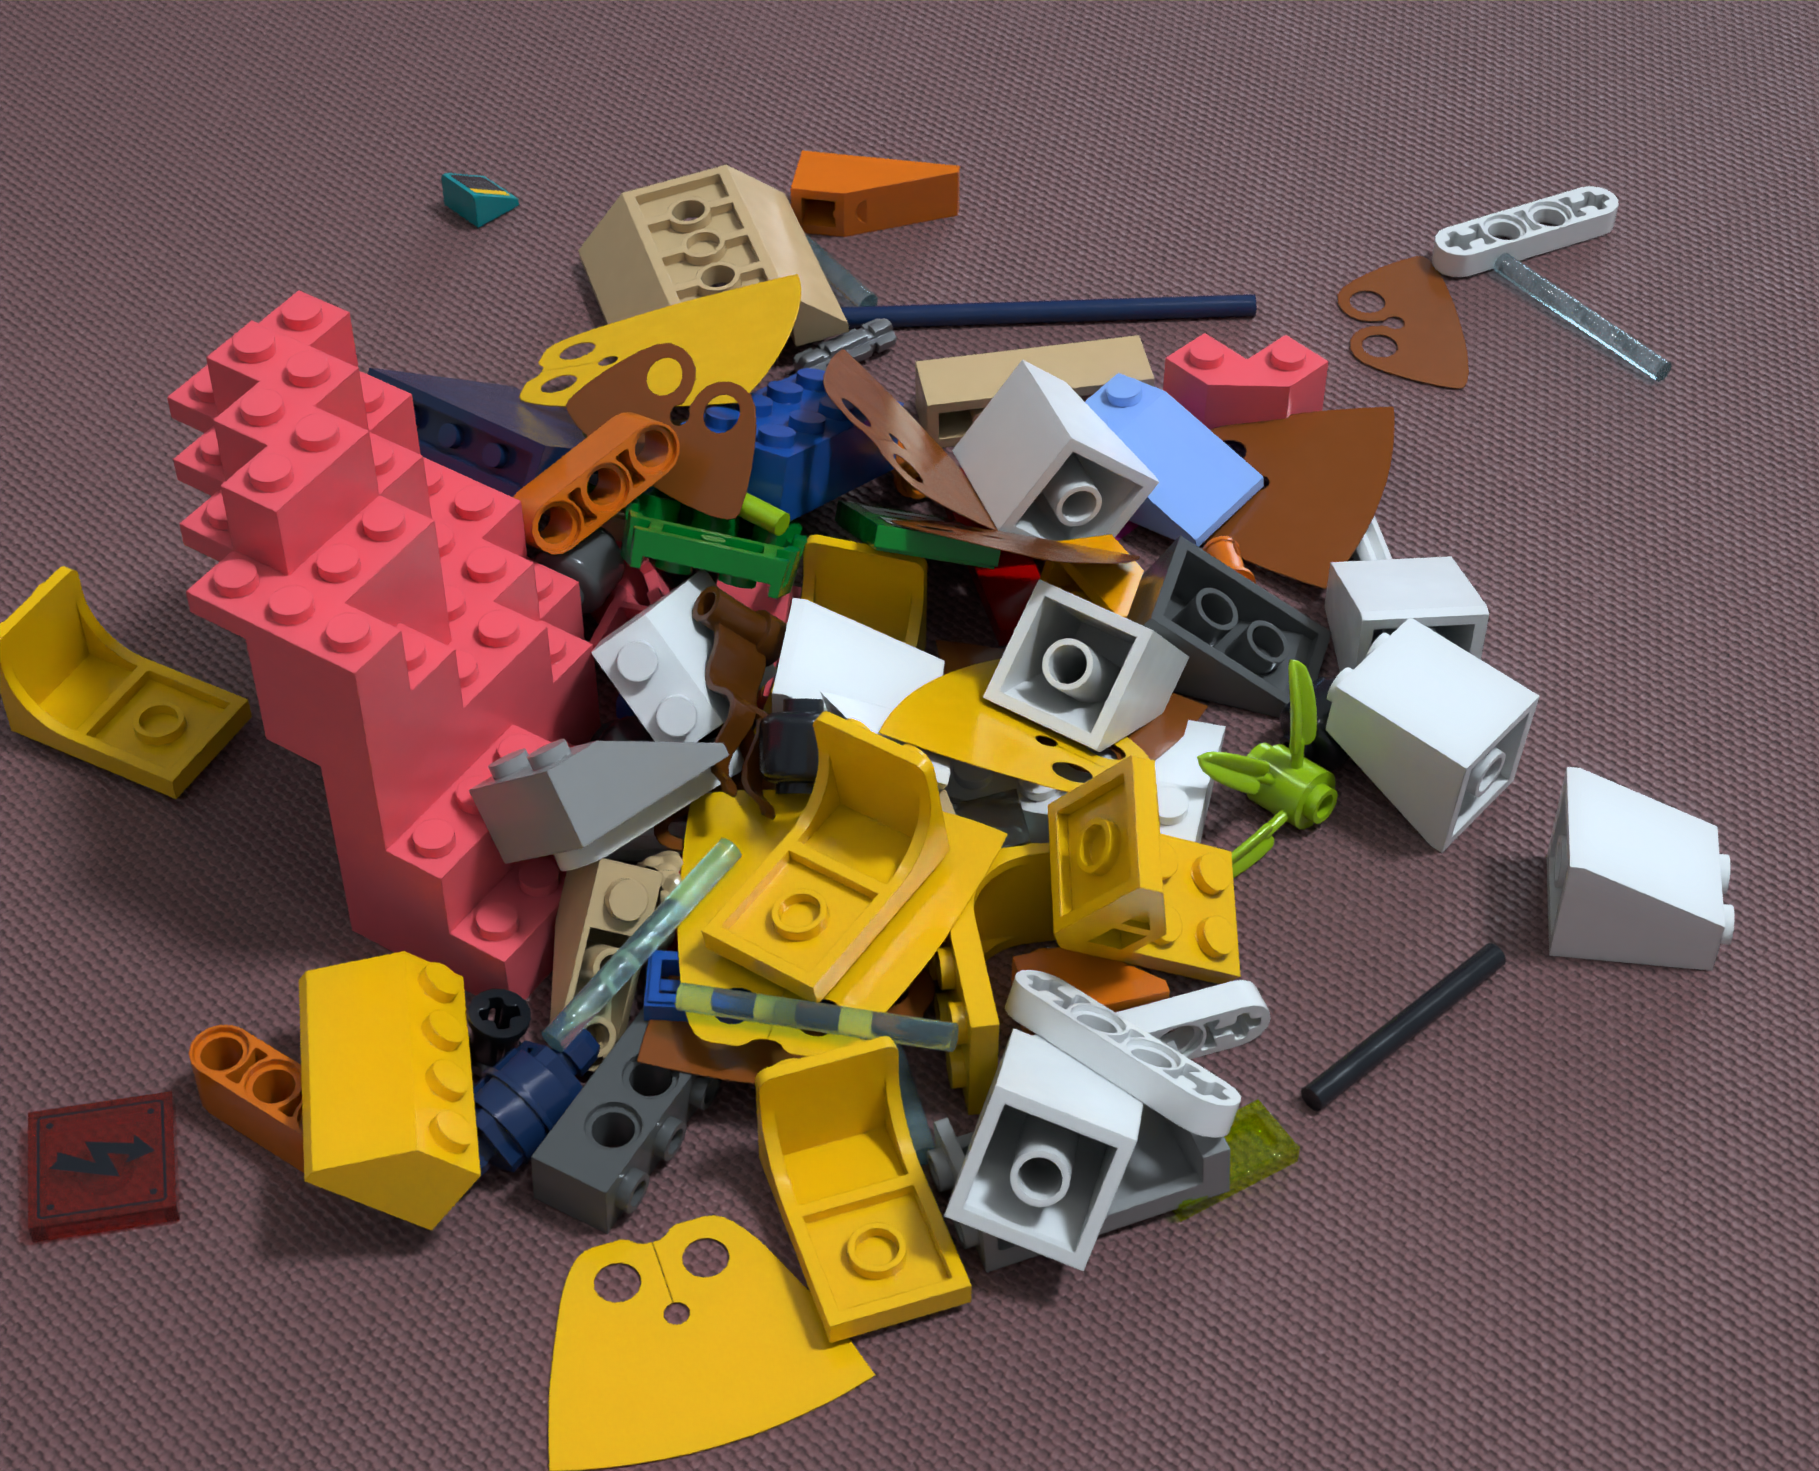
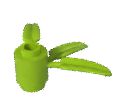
(1279, 775)

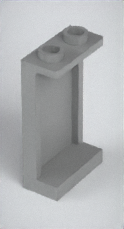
(1161, 1173)

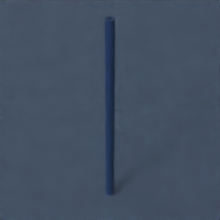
(1054, 311)

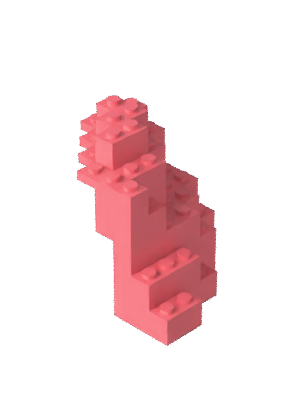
(385, 634)

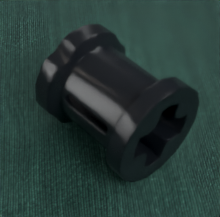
(509, 1024)

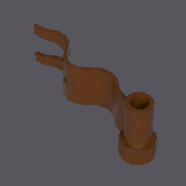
(741, 650)

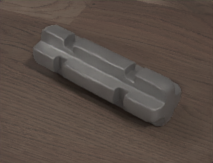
(859, 343)

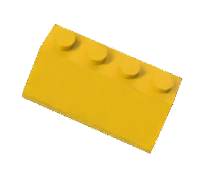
(388, 1085)

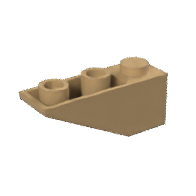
(594, 918)

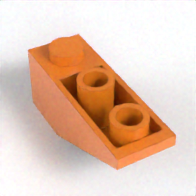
(870, 194)

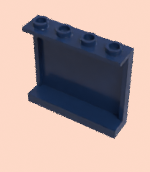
(486, 429)

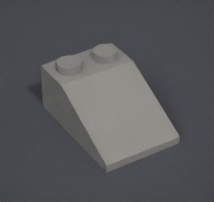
(577, 794)

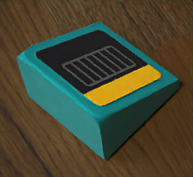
(476, 197)

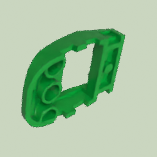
(689, 539)

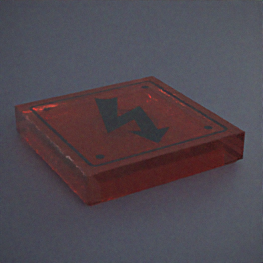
(102, 1167)

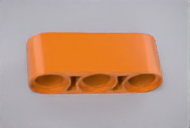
(620, 480)
(251, 1089)

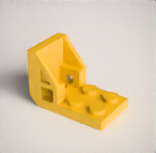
(1136, 891)

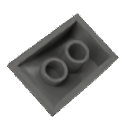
(1229, 629)

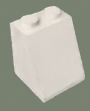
(1050, 462)
(1382, 594)
(846, 660)
(662, 663)
(1084, 669)
(1431, 728)
(1634, 879)
(1046, 1153)

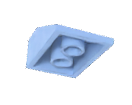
(1196, 471)

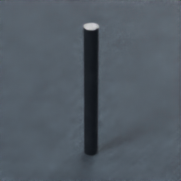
(1402, 1027)

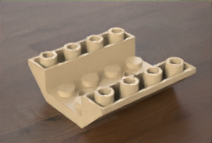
(742, 236)

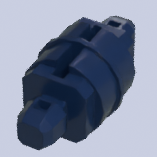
(526, 1097)

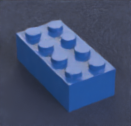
(803, 444)

